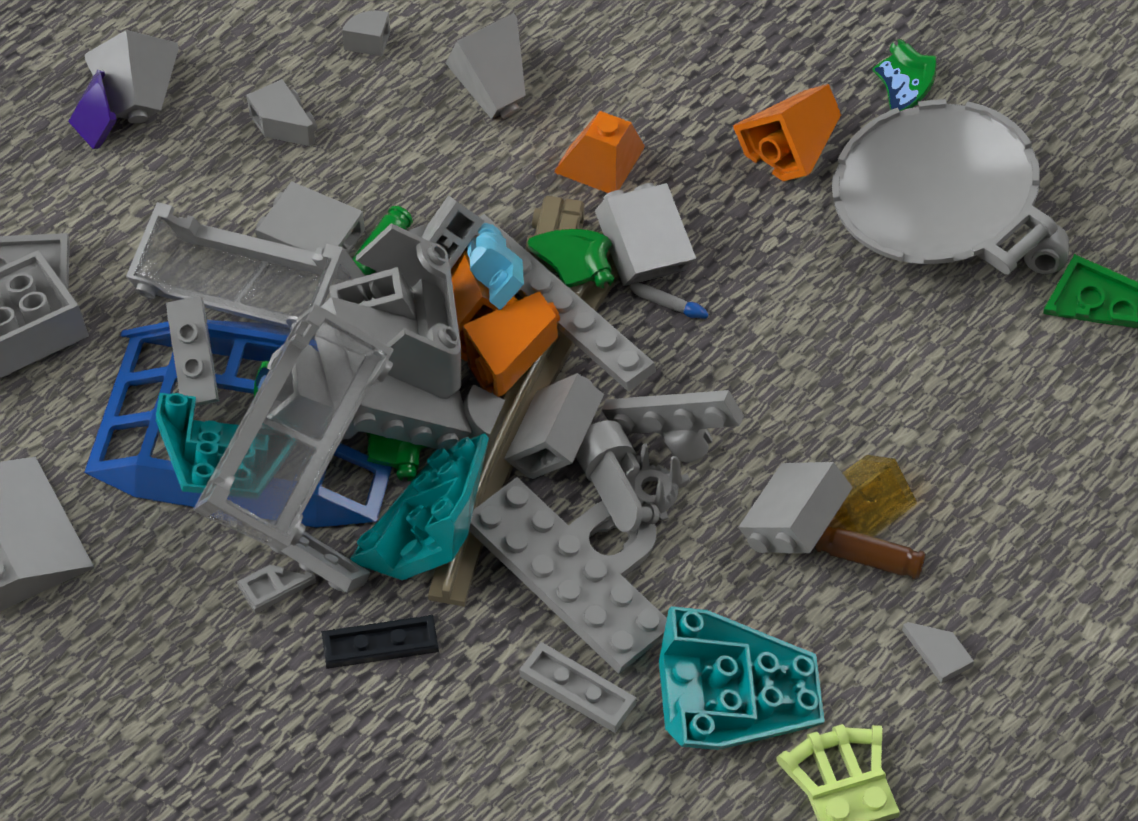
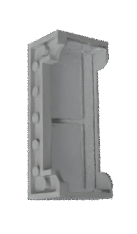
(234, 270)
(293, 428)

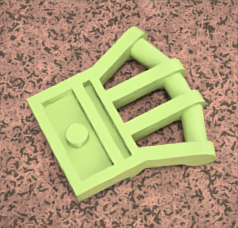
(851, 799)

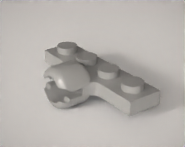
(678, 418)

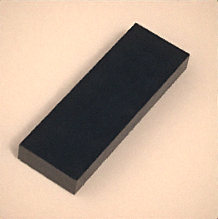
(379, 641)

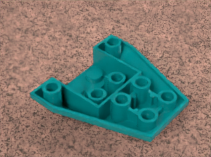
(191, 444)
(429, 516)
(733, 682)

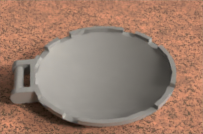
(941, 185)

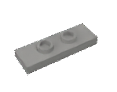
(192, 349)

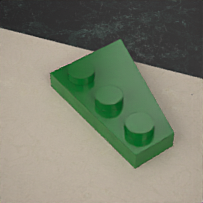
(1094, 295)

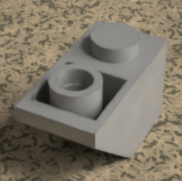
(281, 115)

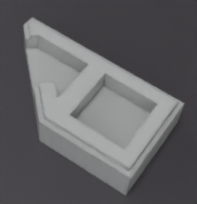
(272, 586)
(939, 650)

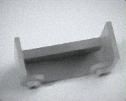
(434, 354)

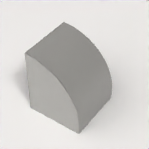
(367, 32)
(481, 410)

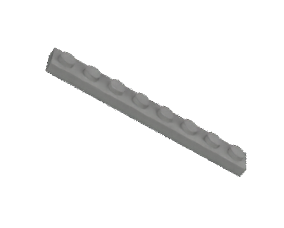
(581, 322)

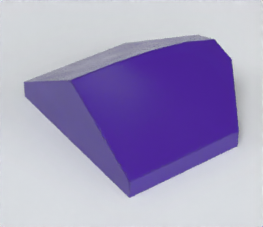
(92, 114)

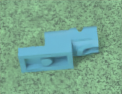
(495, 265)

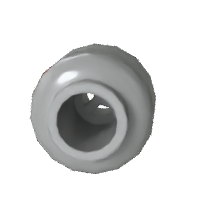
(1049, 254)

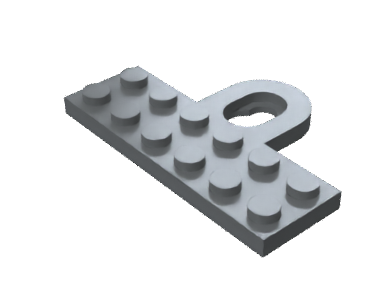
(572, 576)

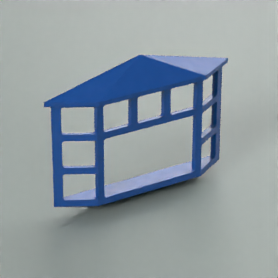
(156, 479)

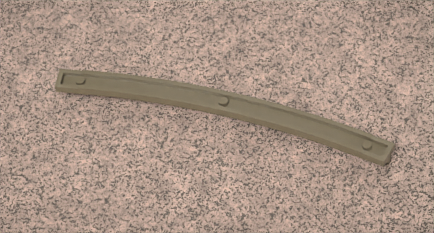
(454, 579)

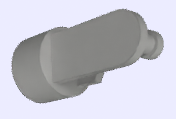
(605, 459)

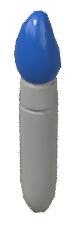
(670, 301)

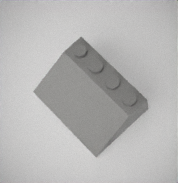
(35, 313)
(35, 535)

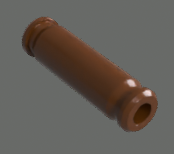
(871, 552)

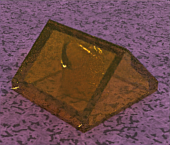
(877, 495)

